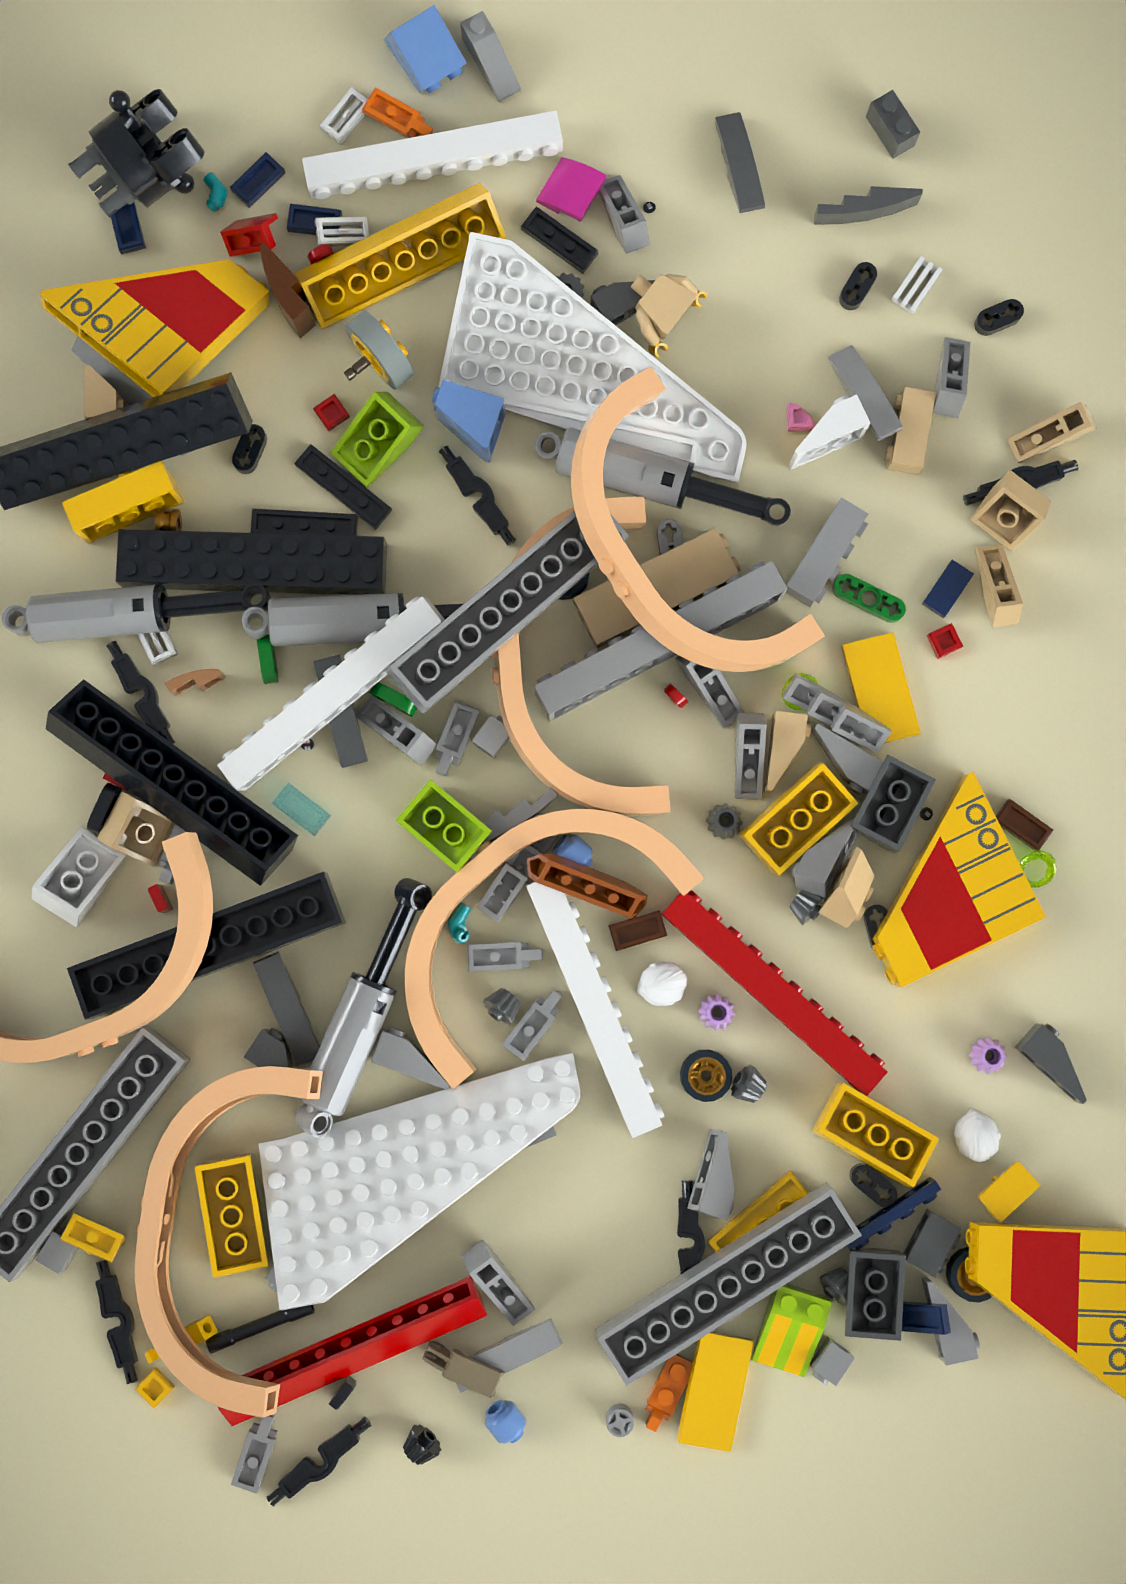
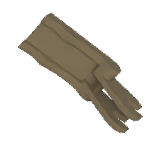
(463, 1369)

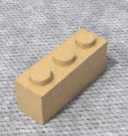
(909, 445)

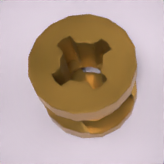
(168, 520)

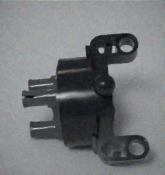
(134, 154)

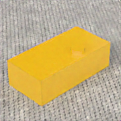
(123, 502)
(798, 818)
(875, 1135)
(231, 1215)

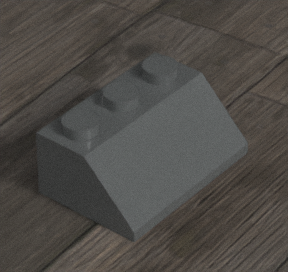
(892, 804)
(875, 1294)

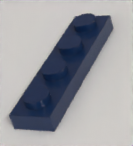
(902, 1208)

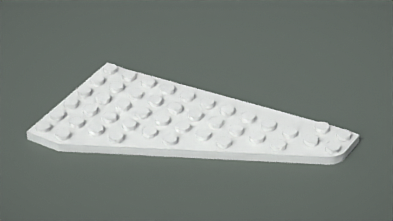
(558, 358)
(389, 1172)

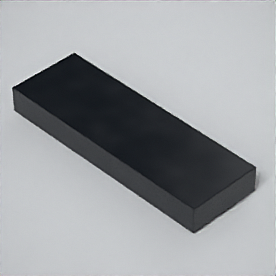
(559, 240)

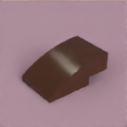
(287, 292)

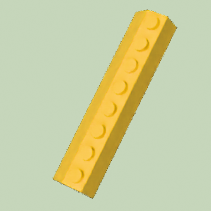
(398, 255)

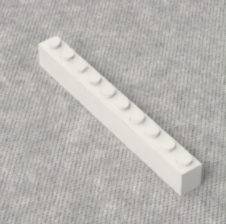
(433, 155)
(329, 696)
(596, 1010)

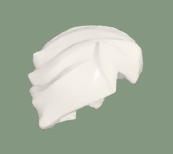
(662, 984)
(976, 1136)

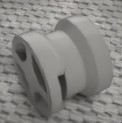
(621, 1426)

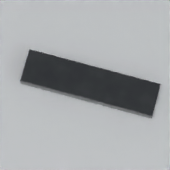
(343, 486)
(303, 522)

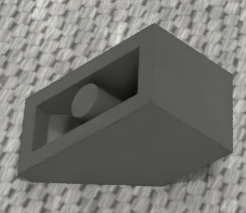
(269, 1050)

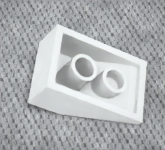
(840, 426)
(77, 877)

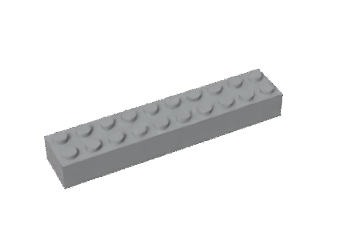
(495, 614)
(641, 651)
(85, 1147)
(727, 1283)

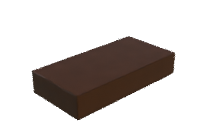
(1023, 825)
(637, 930)

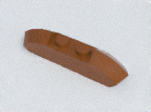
(586, 884)

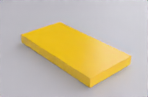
(881, 684)
(773, 1200)
(715, 1391)

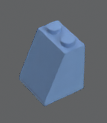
(426, 50)
(470, 416)

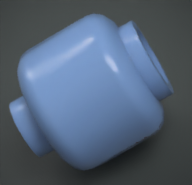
(574, 849)
(505, 1421)

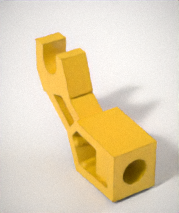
(198, 1330)

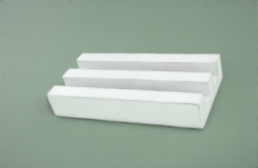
(352, 123)
(336, 221)
(928, 267)
(163, 655)

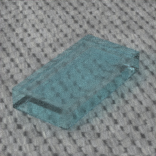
(301, 809)

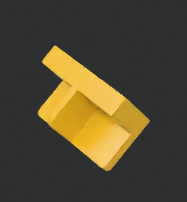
(1008, 1191)
(92, 1238)

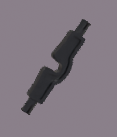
(1036, 477)
(485, 506)
(132, 682)
(689, 1228)
(112, 1306)
(308, 1471)

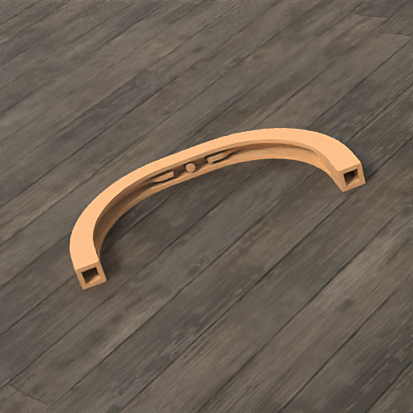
(626, 574)
(540, 760)
(190, 944)
(419, 993)
(155, 1231)

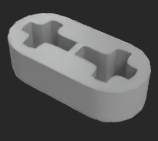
(663, 544)

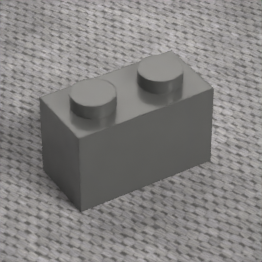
(892, 124)
(932, 1243)

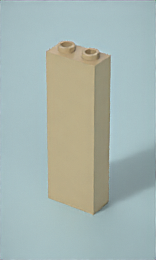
(674, 575)

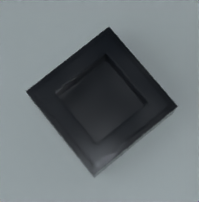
(343, 1393)

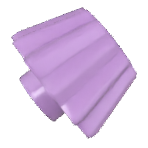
(725, 1017)
(979, 1051)

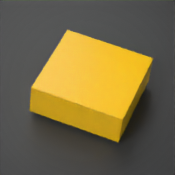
(155, 1387)

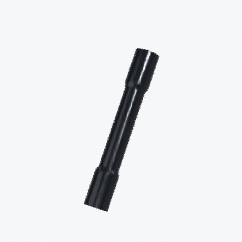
(231, 1336)

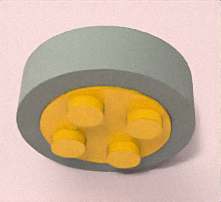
(378, 350)

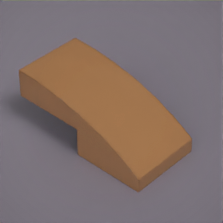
(203, 678)

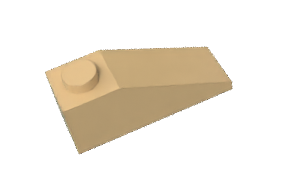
(1052, 432)
(998, 586)
(786, 739)

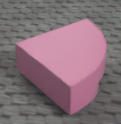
(798, 419)

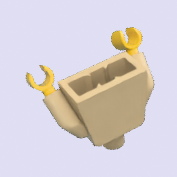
(663, 306)

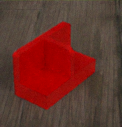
(248, 234)

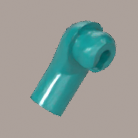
(217, 194)
(457, 925)

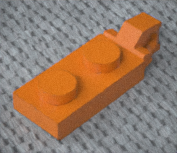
(395, 115)
(667, 1390)

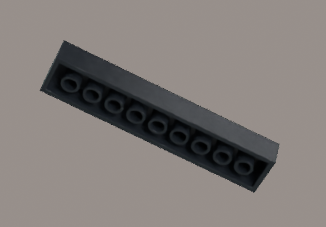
(122, 440)
(238, 559)
(171, 781)
(235, 937)

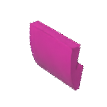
(571, 188)

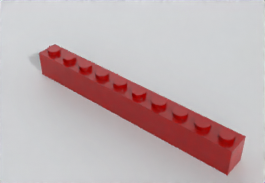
(775, 993)
(369, 1343)

